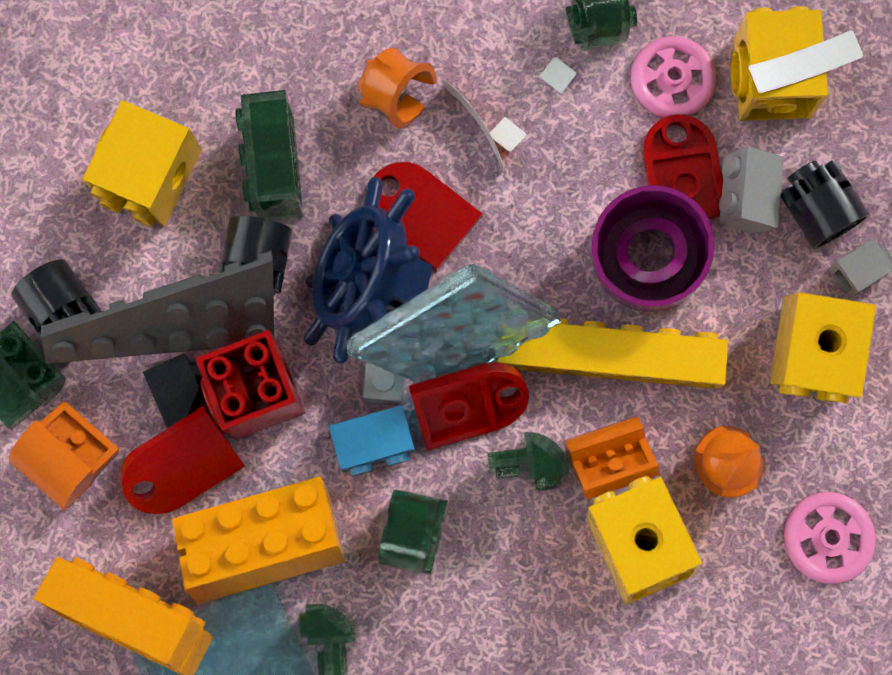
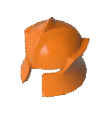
(384, 81)
(729, 461)

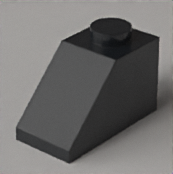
(175, 388)

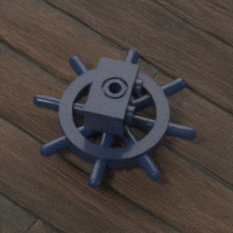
(365, 269)

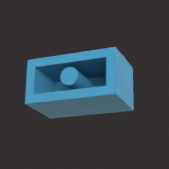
(372, 440)

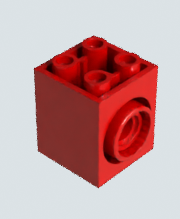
(249, 386)

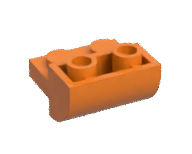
(62, 454)
(611, 457)

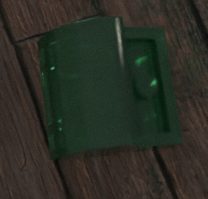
(24, 376)
(539, 457)
(333, 628)

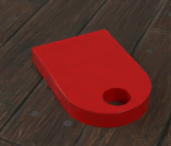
(685, 165)
(437, 216)
(468, 403)
(179, 464)

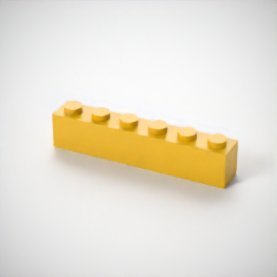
(626, 354)

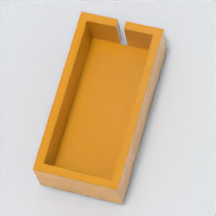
(257, 540)
(125, 615)

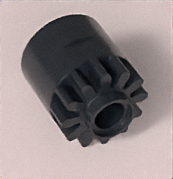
(823, 202)
(254, 236)
(52, 295)

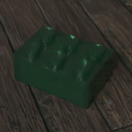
(269, 155)

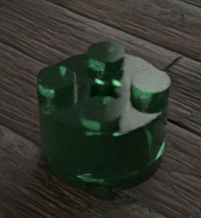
(600, 22)
(412, 532)

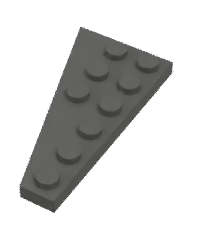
(171, 318)

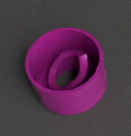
(652, 210)

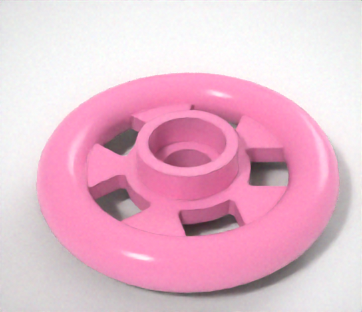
(663, 104)
(815, 565)

